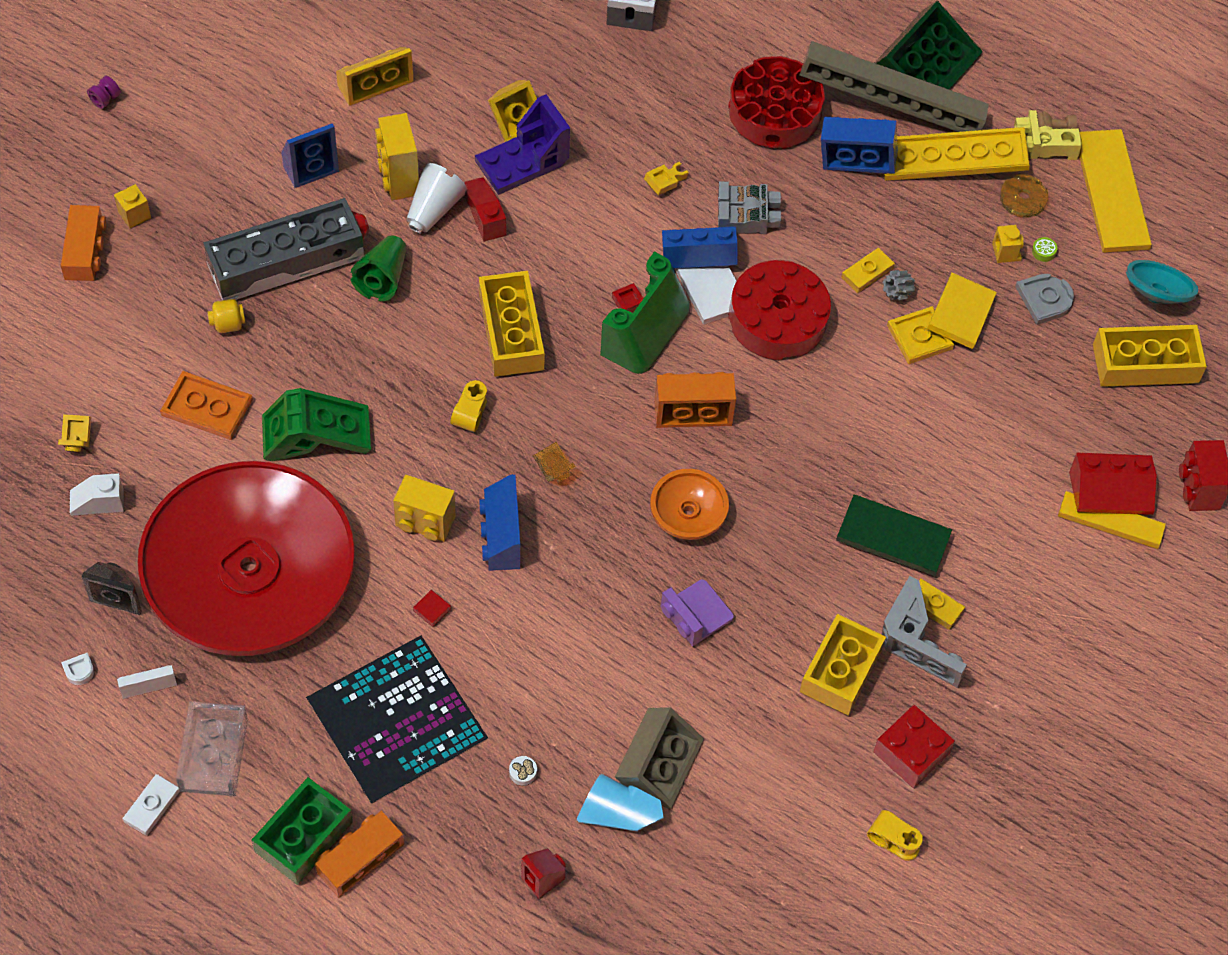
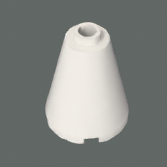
(434, 197)

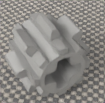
(898, 285)

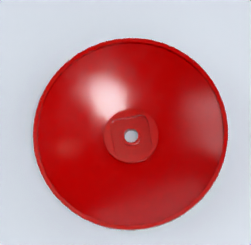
(237, 516)

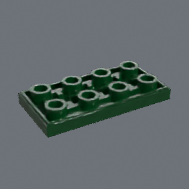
(894, 535)

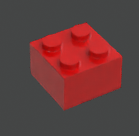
(1205, 475)
(913, 746)

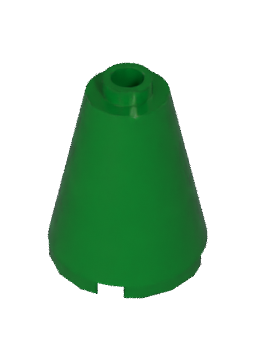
(380, 269)

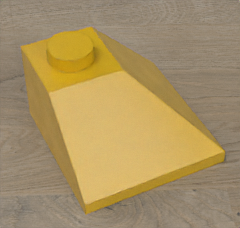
(511, 105)

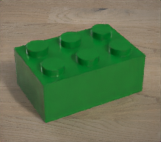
(302, 830)

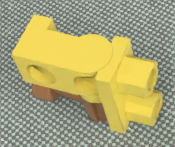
(1050, 136)

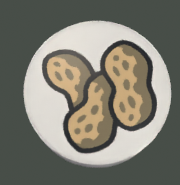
(523, 770)

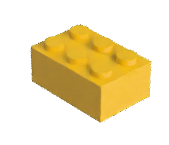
(397, 156)
(842, 664)

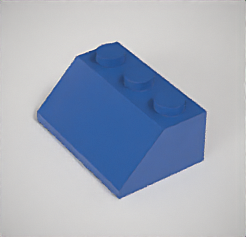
(700, 247)
(501, 525)

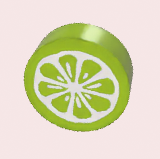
(1044, 249)

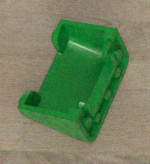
(641, 336)

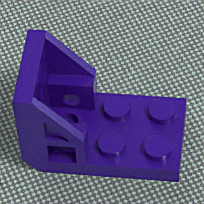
(538, 149)

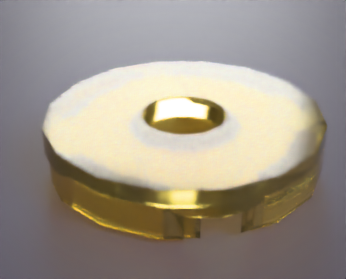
(1020, 206)

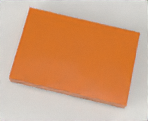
(206, 405)

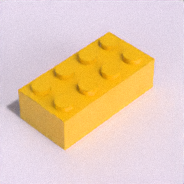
(511, 323)
(1149, 355)

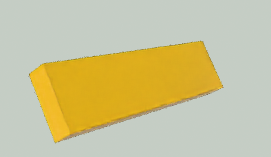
(1128, 526)

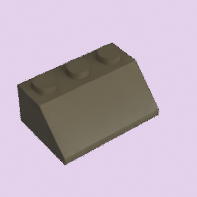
(660, 755)

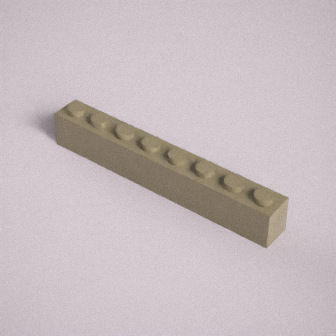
(893, 89)

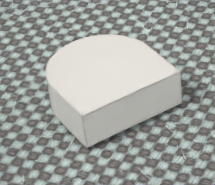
(79, 669)

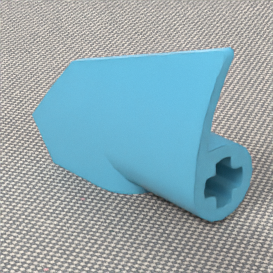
(619, 806)

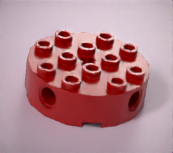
(775, 103)

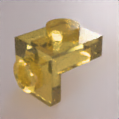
(553, 463)

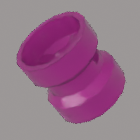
(103, 92)

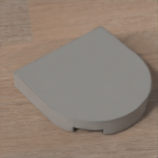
(1045, 297)

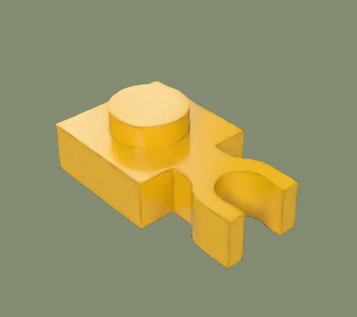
(664, 179)

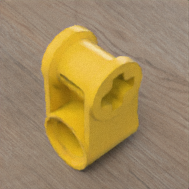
(469, 409)
(894, 834)

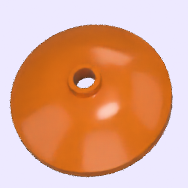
(693, 492)

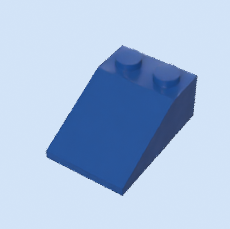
(311, 156)

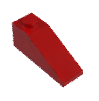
(485, 209)

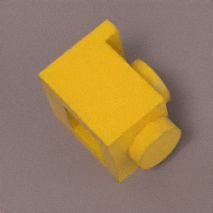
(1007, 244)

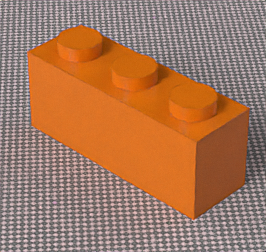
(83, 243)
(359, 853)

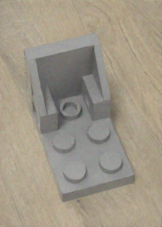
(905, 633)

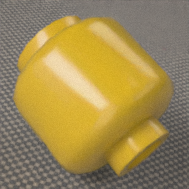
(226, 316)

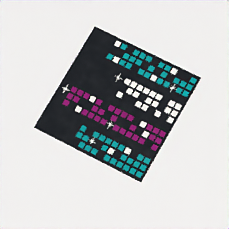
(396, 718)

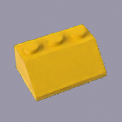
(376, 75)

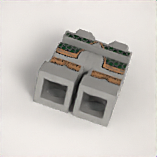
(748, 208)

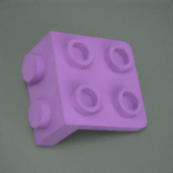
(696, 611)

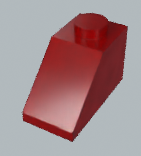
(542, 871)

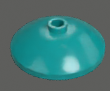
(1161, 282)

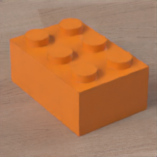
(694, 400)

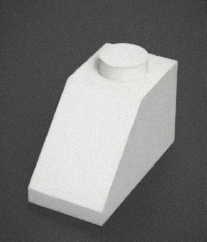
(97, 495)

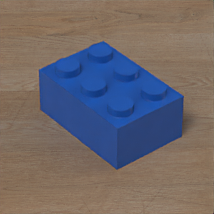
(859, 144)

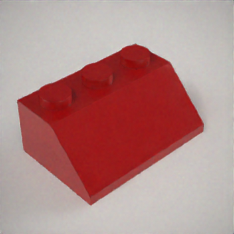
(1114, 483)

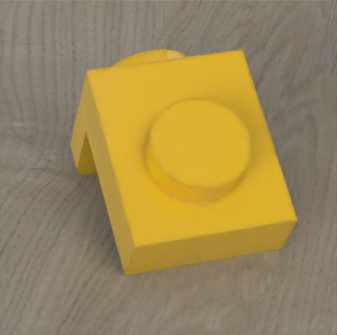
(75, 432)

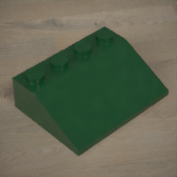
(932, 48)

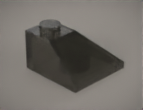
(111, 587)

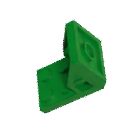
(307, 418)

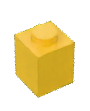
(132, 206)

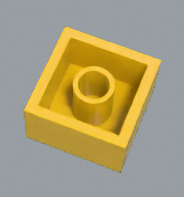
(424, 508)

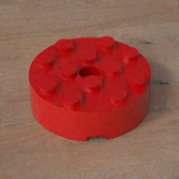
(779, 309)

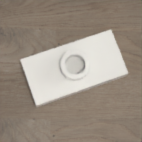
(151, 805)

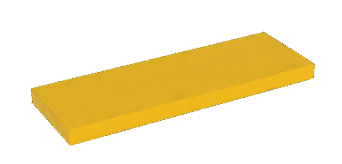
(960, 153)
(1113, 191)

